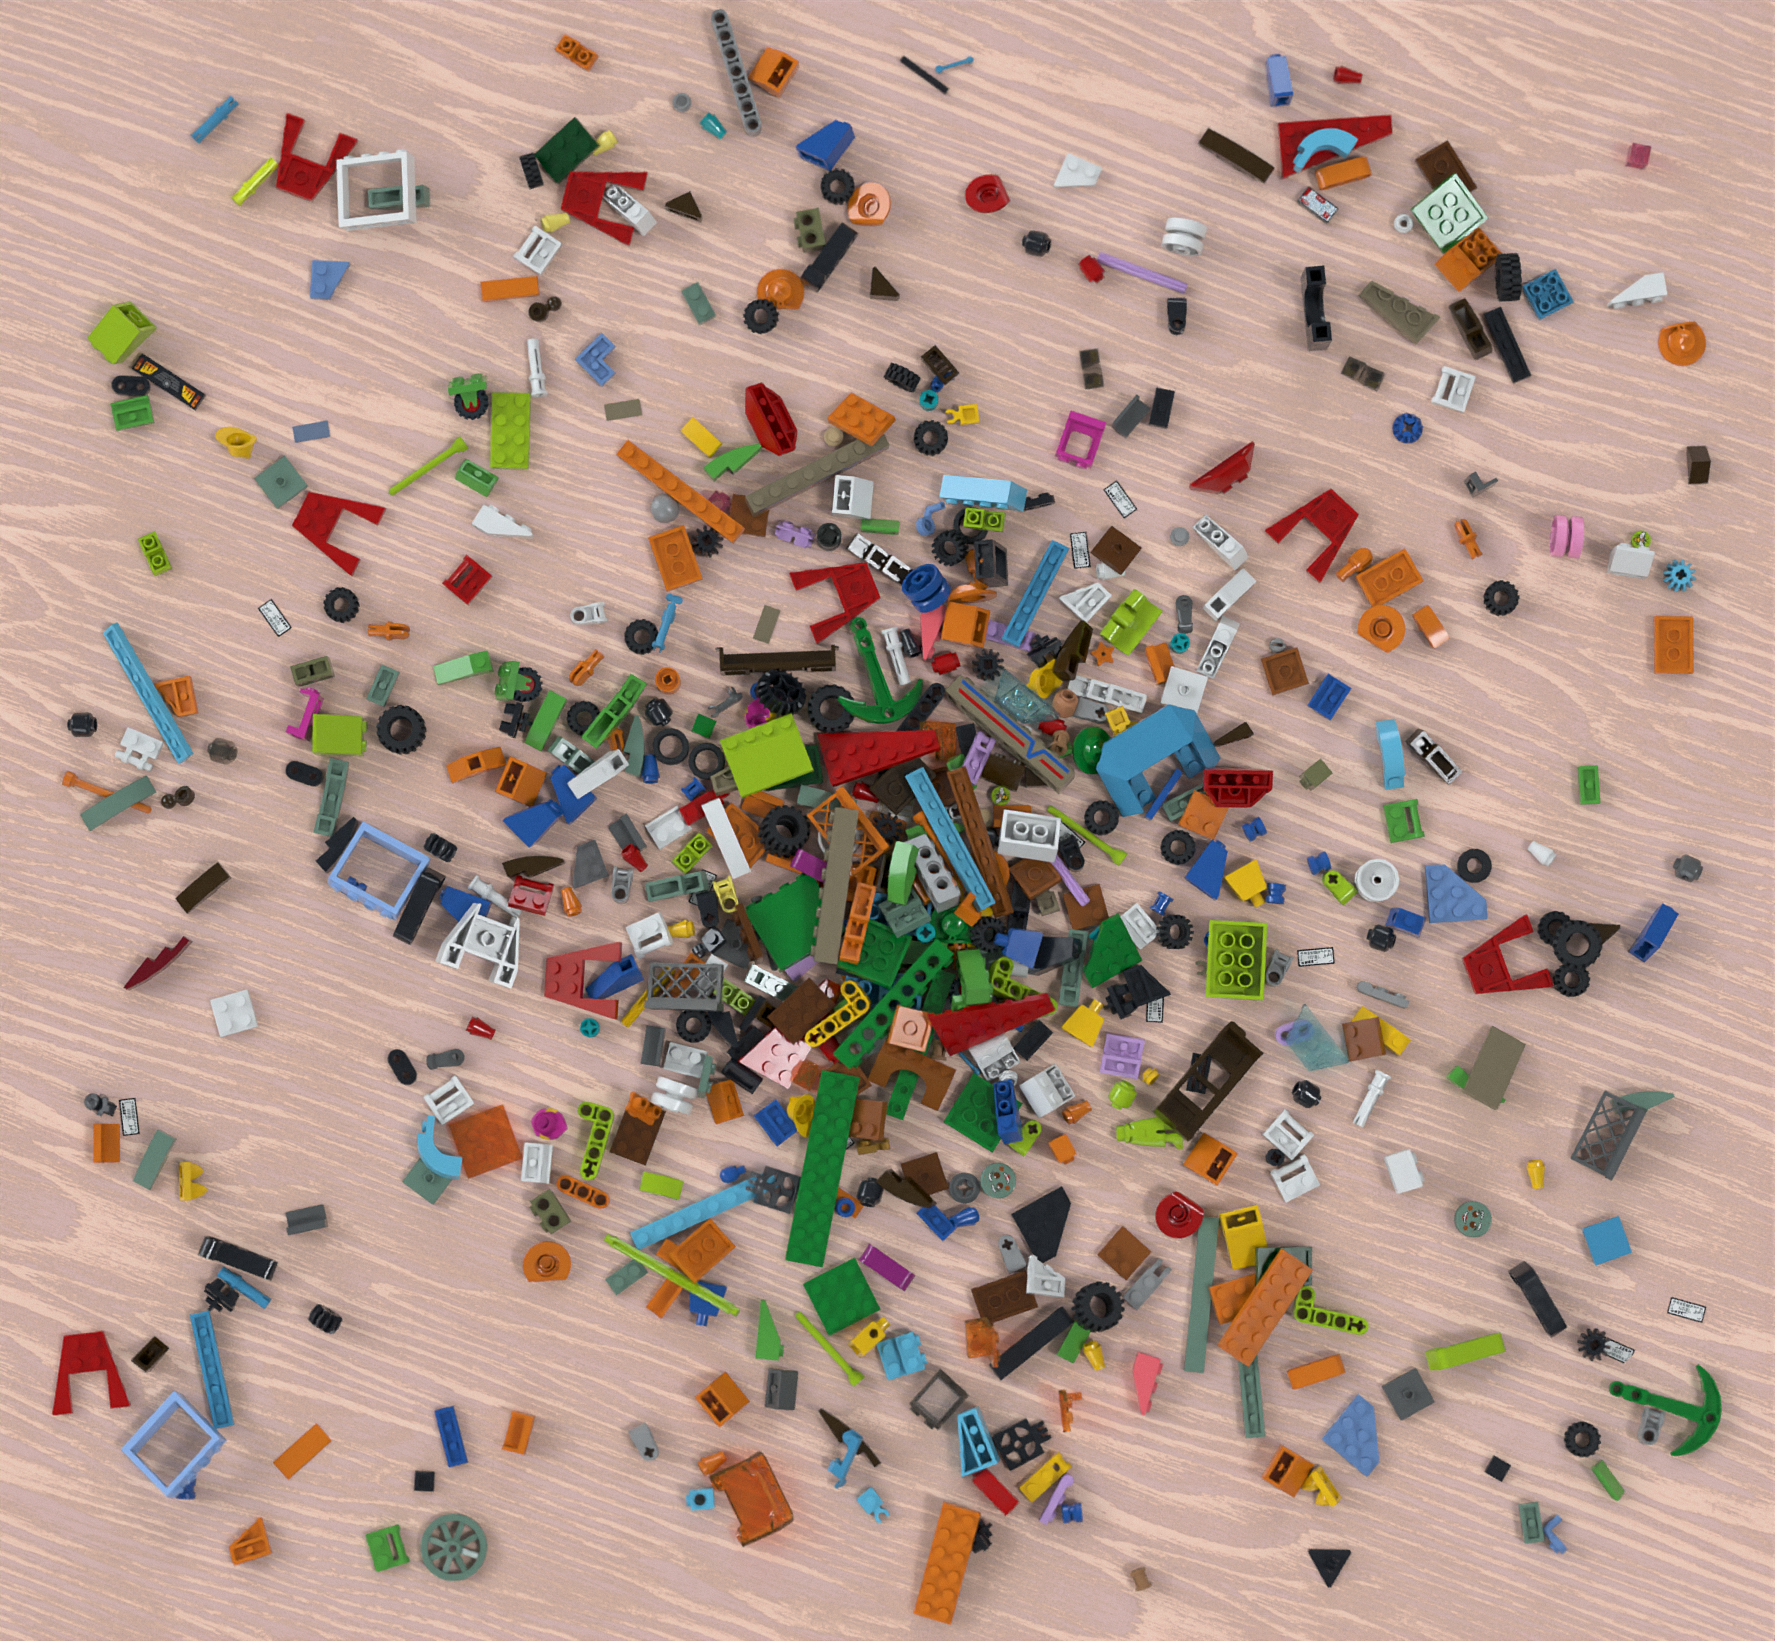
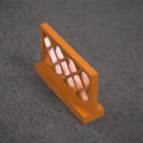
(863, 822)

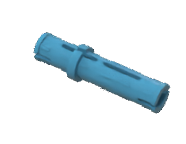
(220, 114)
(243, 1287)

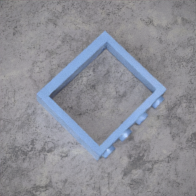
(393, 845)
(152, 1425)

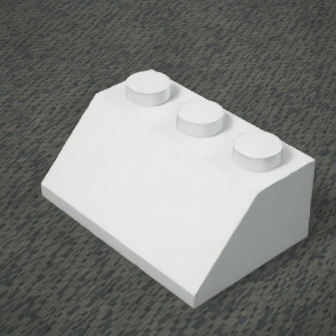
(1029, 836)

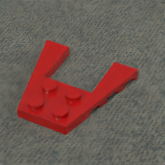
(301, 176)
(585, 195)
(1330, 516)
(319, 517)
(855, 590)
(1489, 971)
(566, 978)
(87, 1354)

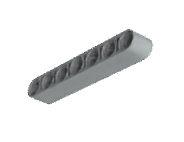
(736, 64)

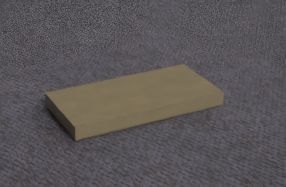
(1493, 1068)

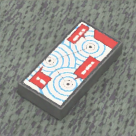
(1317, 205)

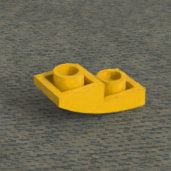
(701, 437)

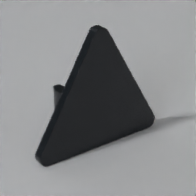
(1329, 1562)

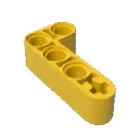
(836, 1018)

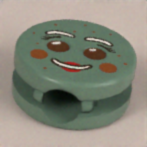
(998, 1180)
(1472, 1219)

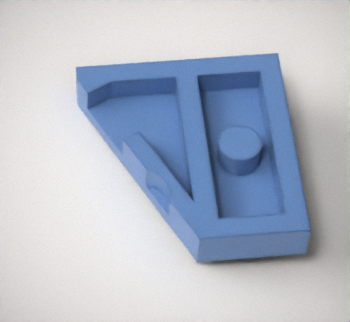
(326, 277)

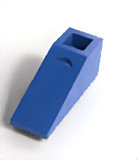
(615, 978)
(1007, 1112)

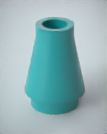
(712, 125)

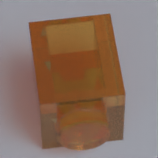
(807, 1075)

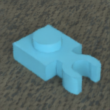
(871, 1503)

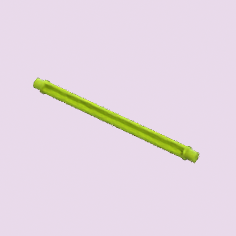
(672, 1275)

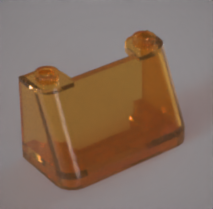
(754, 1498)

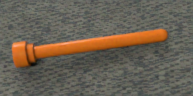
(70, 779)
(921, 819)

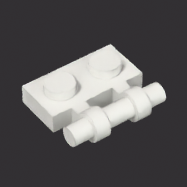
(142, 744)

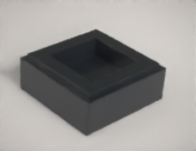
(1497, 1468)
(424, 1481)

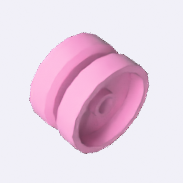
(1566, 536)

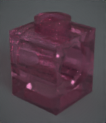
(1638, 156)
(724, 498)

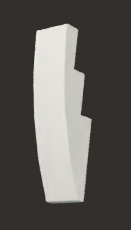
(1107, 693)
(726, 838)

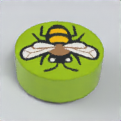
(1640, 538)
(1000, 796)

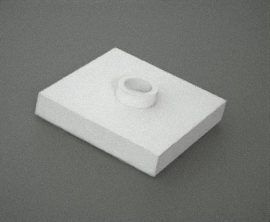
(1183, 689)

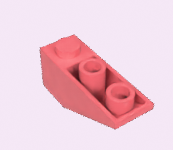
(930, 630)
(1144, 1375)

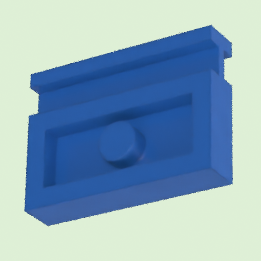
(1329, 697)
(776, 1122)

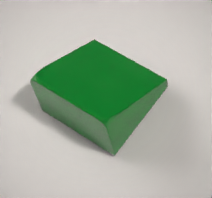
(703, 726)

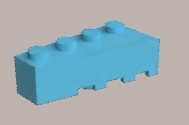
(983, 492)

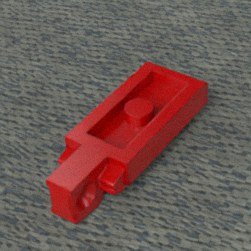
(693, 811)

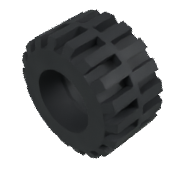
(815, 715)
(391, 716)
(774, 840)
(1594, 948)
(1111, 1300)

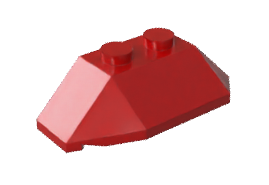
(770, 419)
(1226, 473)
(1236, 786)

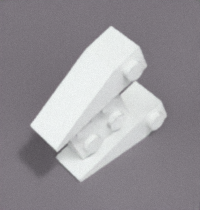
(486, 940)

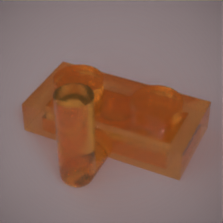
(1065, 1403)

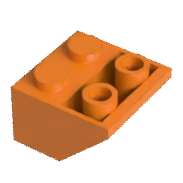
(774, 71)
(965, 625)
(520, 782)
(1210, 1159)
(722, 1399)
(1287, 1470)

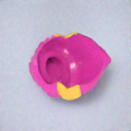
(757, 714)
(549, 1124)

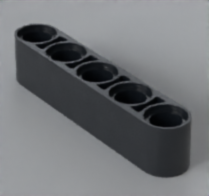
(1032, 1342)

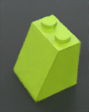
(121, 332)
(339, 735)

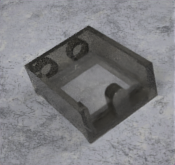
(938, 1400)

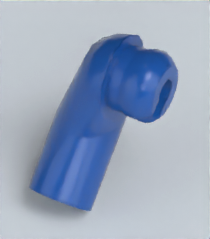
(937, 385)

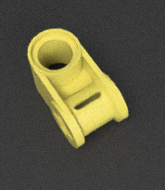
(725, 893)

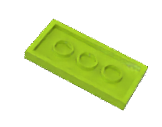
(510, 430)

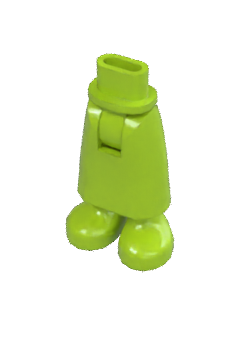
(1148, 1133)

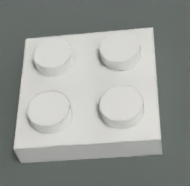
(234, 1013)

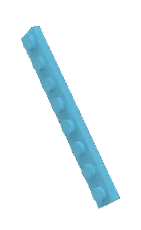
(148, 693)
(950, 838)
(695, 1214)

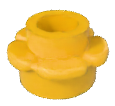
(1150, 1076)

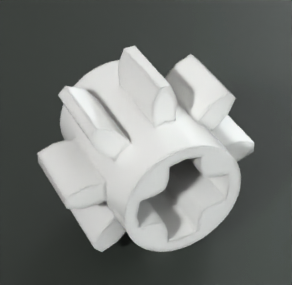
(958, 817)

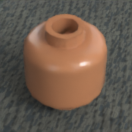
(1065, 703)

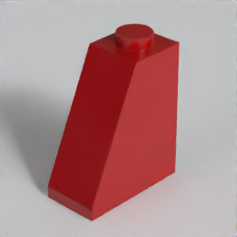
(995, 1490)

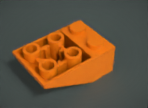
(1468, 259)

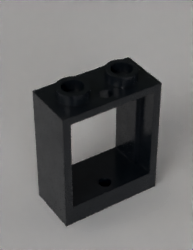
(994, 568)

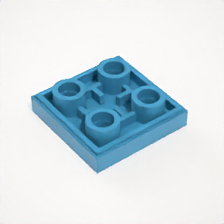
(1547, 294)
(1606, 1240)

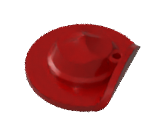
(986, 194)
(1178, 1215)

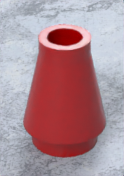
(1344, 75)
(862, 792)
(634, 857)
(480, 1028)

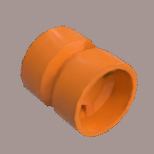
(667, 680)

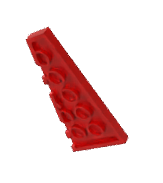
(1291, 134)

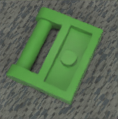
(1397, 821)
(381, 1549)

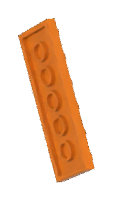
(1265, 1307)
(947, 1563)

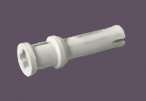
(537, 377)
(894, 647)
(487, 892)
(1375, 1089)

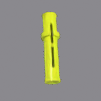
(255, 181)

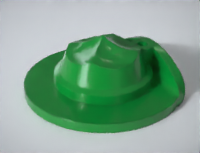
(1088, 748)
(950, 927)

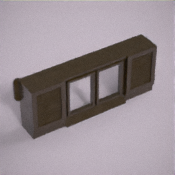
(790, 661)
(1231, 1052)

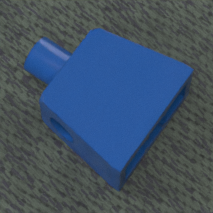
(1405, 922)
(1020, 945)
(703, 1308)

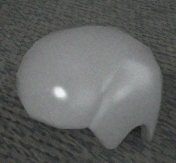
(664, 508)

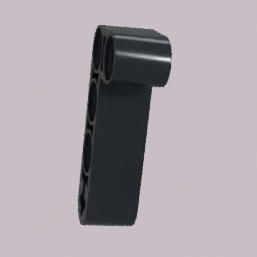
(830, 256)
(917, 713)
(418, 905)
(237, 1257)
(1538, 1298)

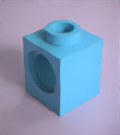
(709, 1495)

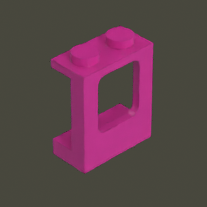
(1084, 425)
(313, 707)

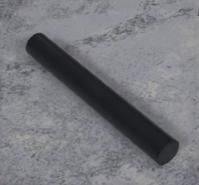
(925, 75)

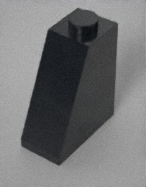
(1055, 953)

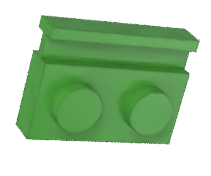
(132, 413)

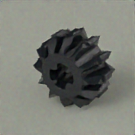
(701, 545)
(980, 665)
(883, 822)
(440, 847)
(325, 1319)
(1590, 1338)

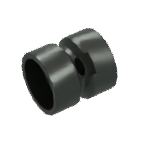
(829, 536)

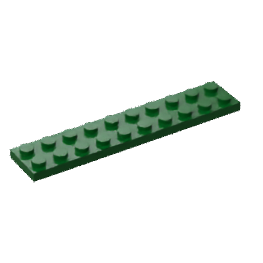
(822, 1168)

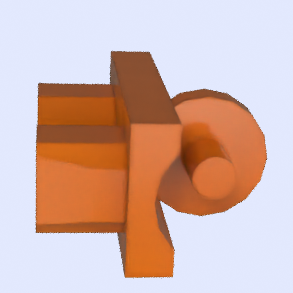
(642, 1108)

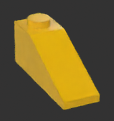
(1393, 1038)

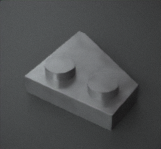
(588, 865)

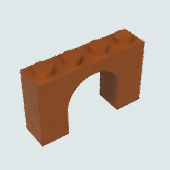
(935, 1074)

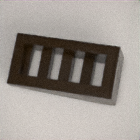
(930, 354)
(1239, 733)

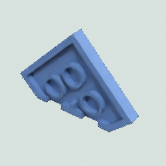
(1451, 897)
(1356, 1436)

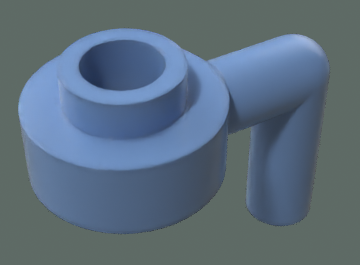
(925, 524)
(1556, 1544)

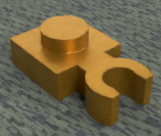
(868, 1146)

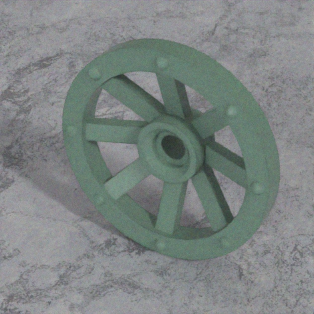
(479, 1534)

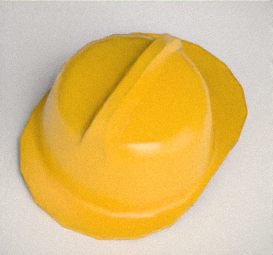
(237, 441)
(1044, 681)
(801, 1112)

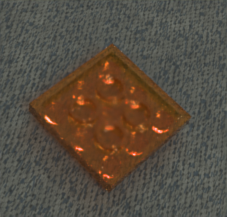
(485, 1141)

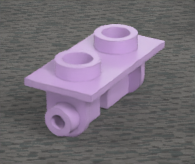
(788, 530)

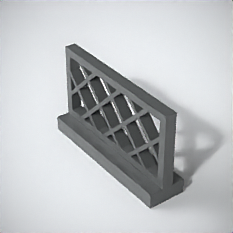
(688, 1003)
(1624, 1142)

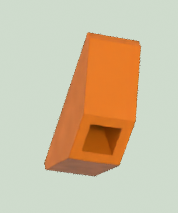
(476, 764)

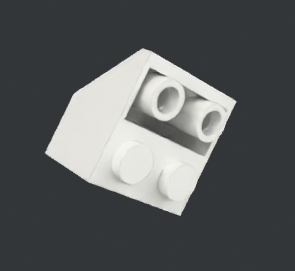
(852, 497)
(1630, 561)
(994, 1056)
(1047, 1091)
(1404, 1171)

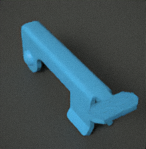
(667, 619)
(841, 1468)

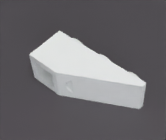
(630, 209)
(1647, 288)
(496, 525)
(1221, 542)
(1229, 594)
(1218, 647)
(598, 773)

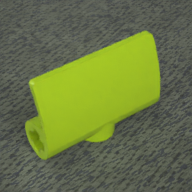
(1130, 622)

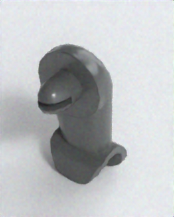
(1184, 614)
(730, 701)
(446, 1059)

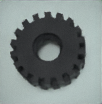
(1508, 277)

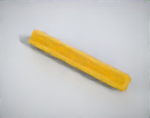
(638, 1007)

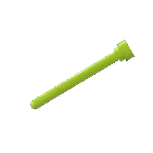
(458, 446)
(1116, 855)
(854, 1376)

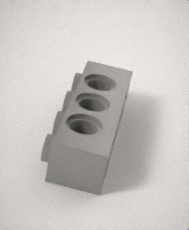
(941, 898)

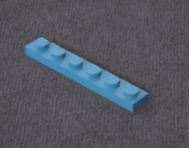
(1035, 594)
(212, 1369)

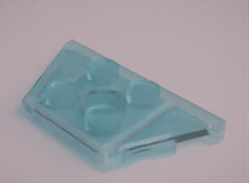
(1022, 701)
(1313, 1043)

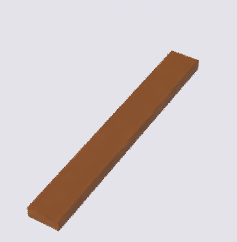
(979, 840)

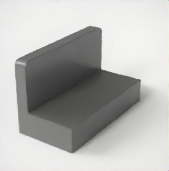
(1130, 417)
(1476, 486)
(626, 833)
(653, 1046)
(306, 1219)
(781, 1389)

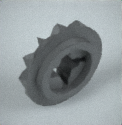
(958, 1181)

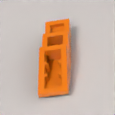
(857, 923)

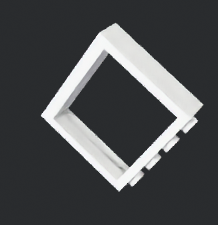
(408, 215)

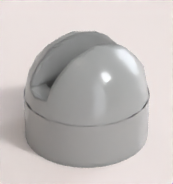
(1276, 649)

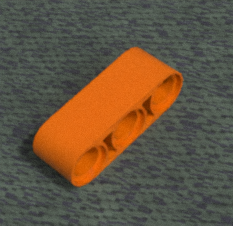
(1343, 173)
(575, 1186)
(1316, 1371)

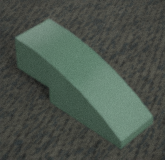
(393, 197)
(635, 748)
(570, 755)
(813, 797)
(677, 886)
(1643, 1099)
(154, 1159)

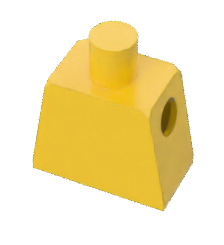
(1247, 883)
(1085, 1023)
(863, 1343)

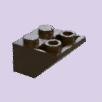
(1003, 772)

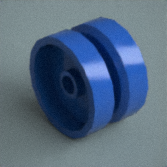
(926, 588)

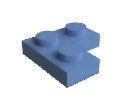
(592, 359)

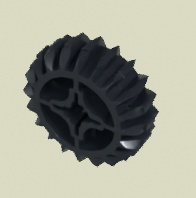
(783, 689)

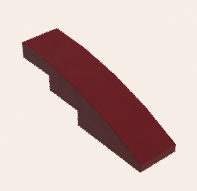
(151, 967)

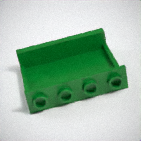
(788, 920)

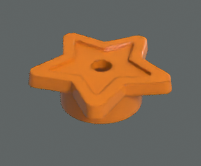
(1106, 658)

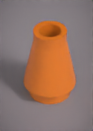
(570, 902)
(1075, 1112)
(711, 1463)

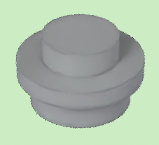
(681, 102)
(1179, 536)

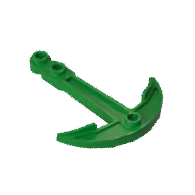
(878, 684)
(1704, 1428)

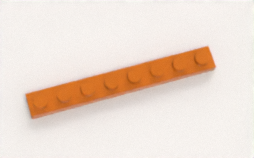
(680, 491)

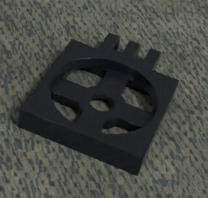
(761, 1184)
(1035, 1435)

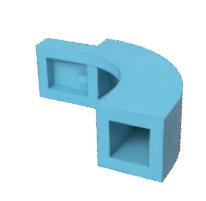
(1325, 139)
(1392, 754)
(437, 1162)

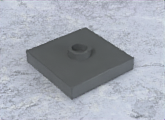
(734, 950)
(1408, 1394)

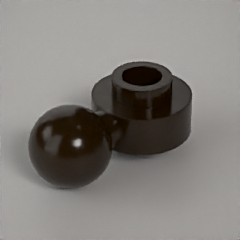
(553, 303)
(183, 796)

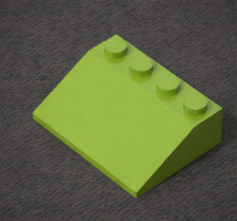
(766, 755)
(1236, 960)

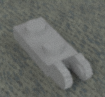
(1381, 994)
(1145, 1285)

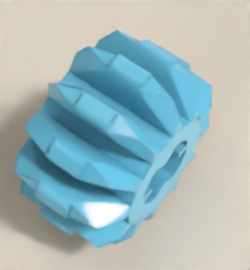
(1674, 581)

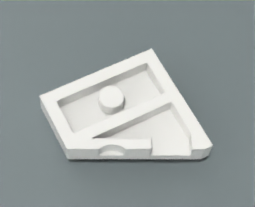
(1077, 173)
(1086, 601)
(1043, 1280)

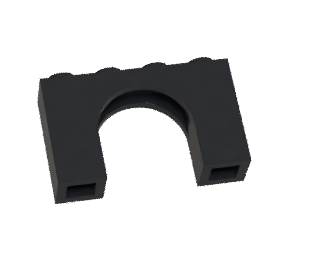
(1317, 329)

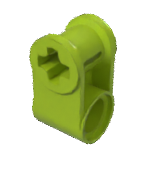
(1341, 889)
(1024, 1146)

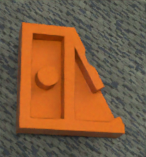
(179, 695)
(251, 1545)

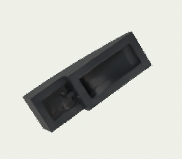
(337, 845)
(1021, 906)
(724, 1026)

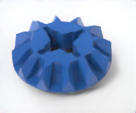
(1407, 437)

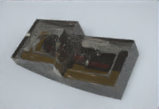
(1091, 368)
(1363, 374)

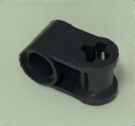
(1176, 313)
(1070, 852)
(708, 906)

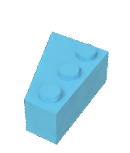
(976, 1444)

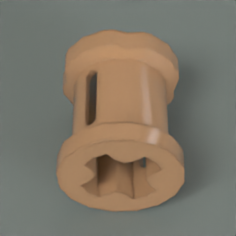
(1060, 739)
(938, 1051)
(1140, 1579)

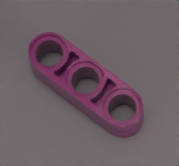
(808, 864)
(887, 1267)

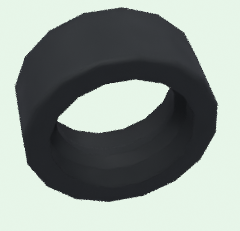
(956, 526)
(671, 732)
(702, 747)

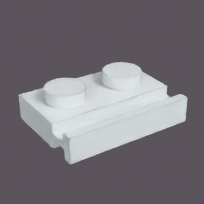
(668, 828)
(1139, 926)
(685, 1060)
(537, 1163)

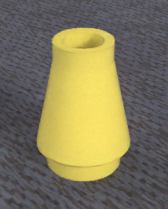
(606, 141)
(554, 221)

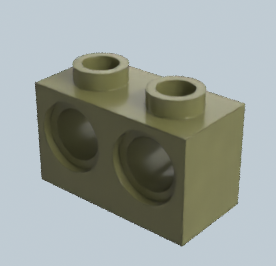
(814, 229)
(312, 671)
(1315, 775)
(554, 1208)

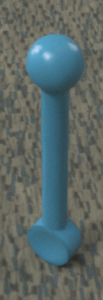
(939, 69)
(977, 1071)

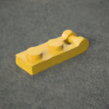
(1044, 1477)

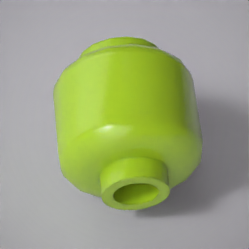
(1122, 1094)

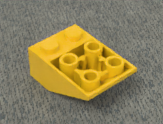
(1242, 1233)

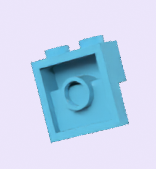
(901, 1355)

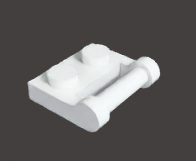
(543, 252)
(1459, 392)
(646, 929)
(451, 1106)
(1284, 1139)
(1298, 1184)

